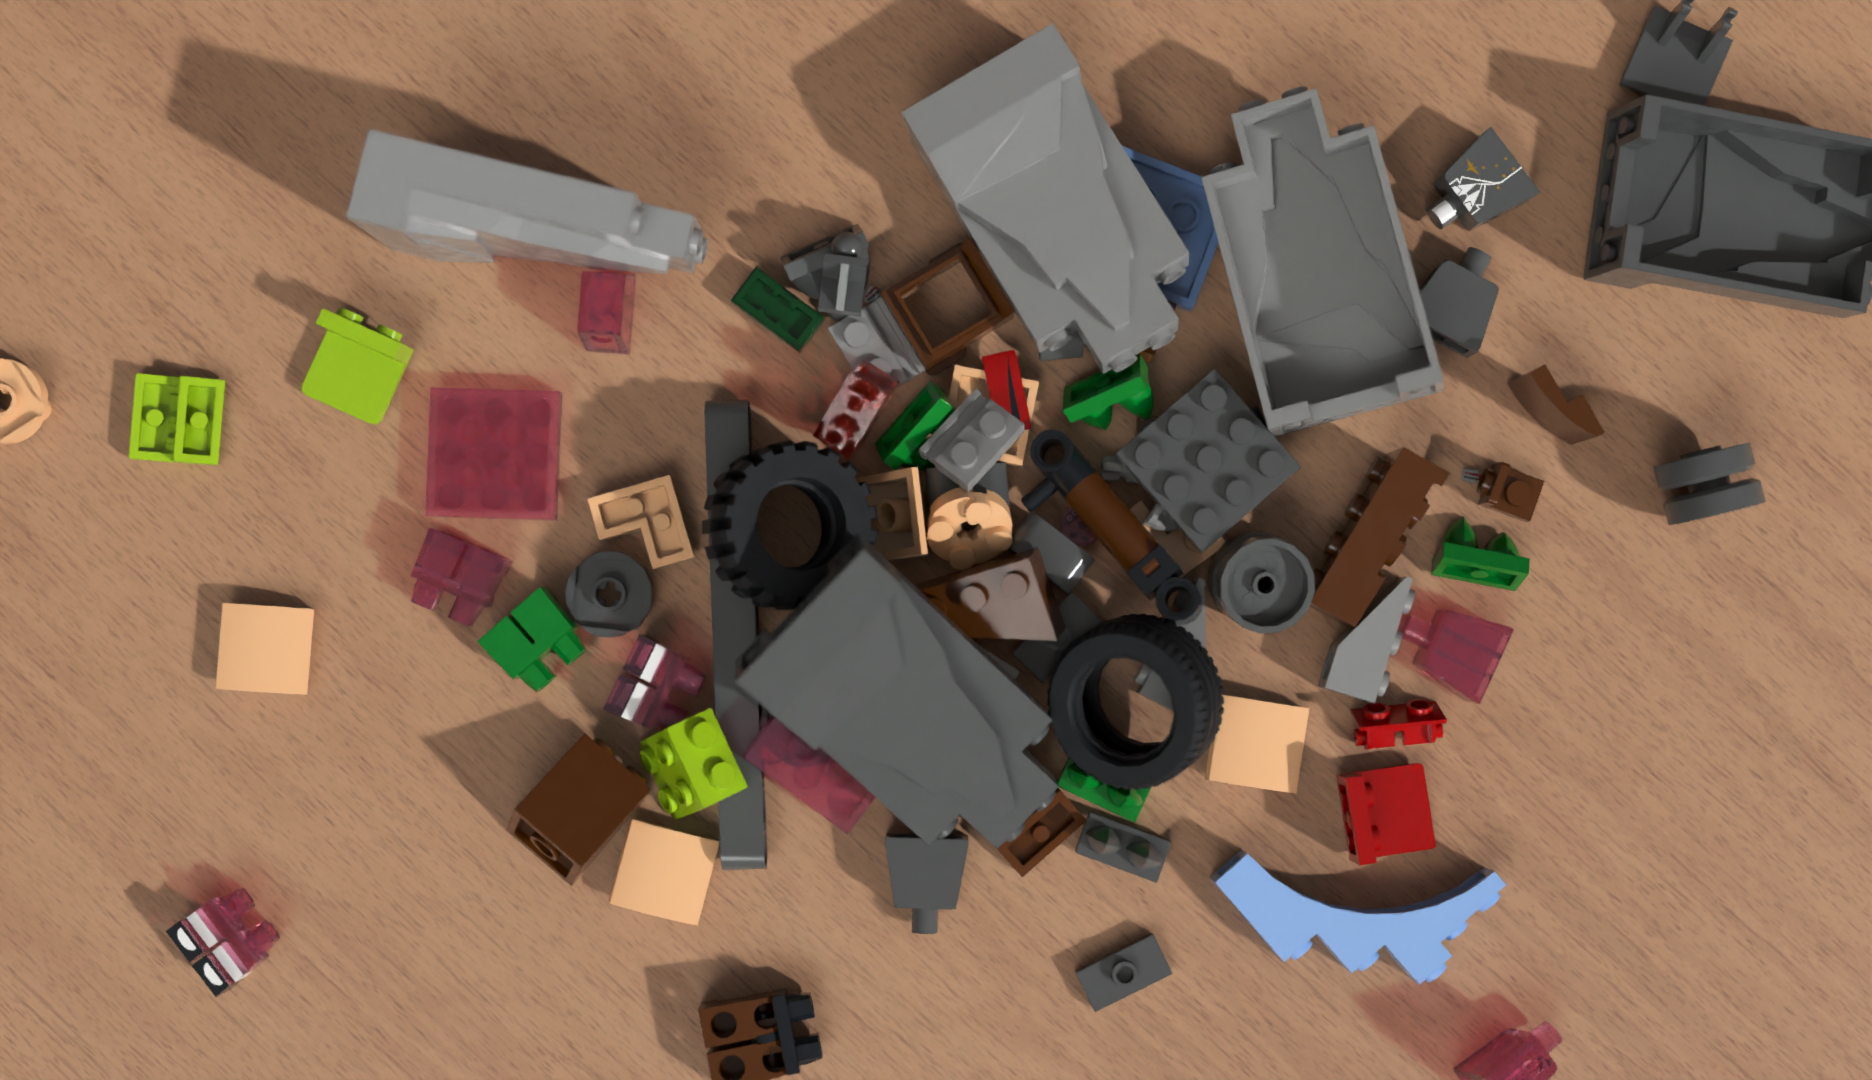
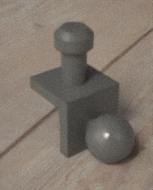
(843, 278)

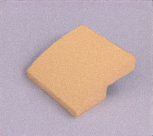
(264, 648)
(1258, 745)
(663, 871)

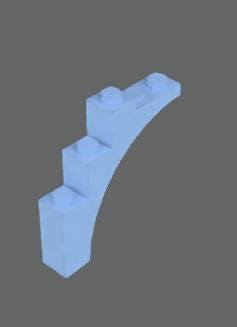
(1353, 934)

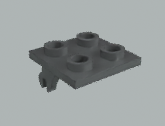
(1677, 56)

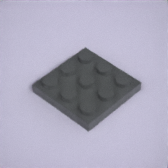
(1207, 461)

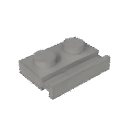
(878, 341)
(972, 440)

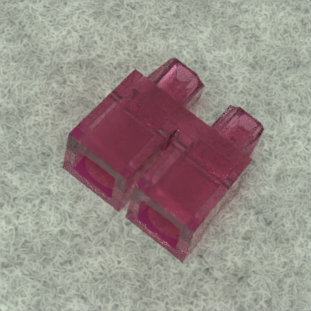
(459, 569)

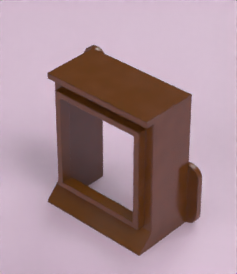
(954, 349)

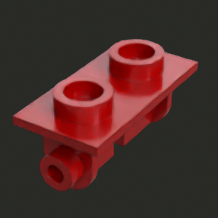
(1417, 719)

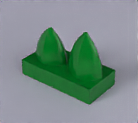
(1093, 396)
(907, 434)
(1493, 567)
(1120, 801)

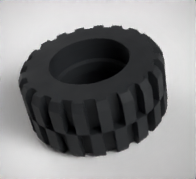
(736, 508)

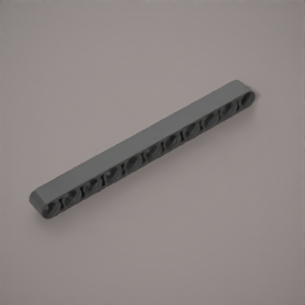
(733, 630)

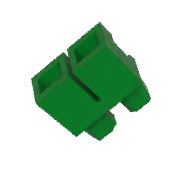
(530, 635)

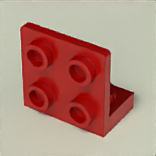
(1385, 812)

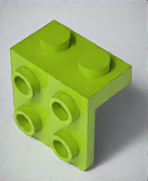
(356, 366)
(691, 765)

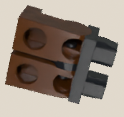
(768, 1032)

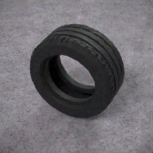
(1085, 728)

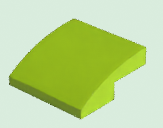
(177, 419)

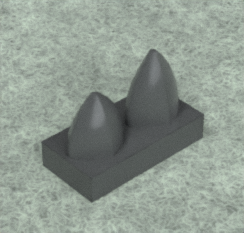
(806, 264)
(1123, 846)

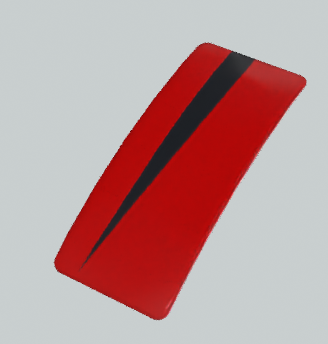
(1006, 384)

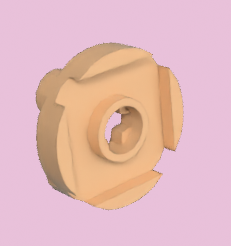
(28, 403)
(973, 546)

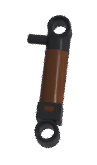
(1111, 523)

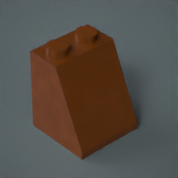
(578, 808)

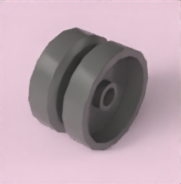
(1709, 483)
(1282, 595)

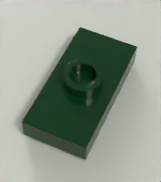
(778, 309)

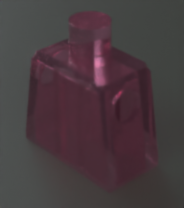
(606, 311)
(1457, 651)
(1513, 1056)

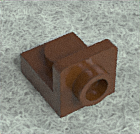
(1509, 491)

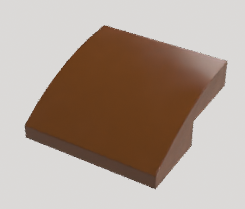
(1566, 419)
(1042, 834)

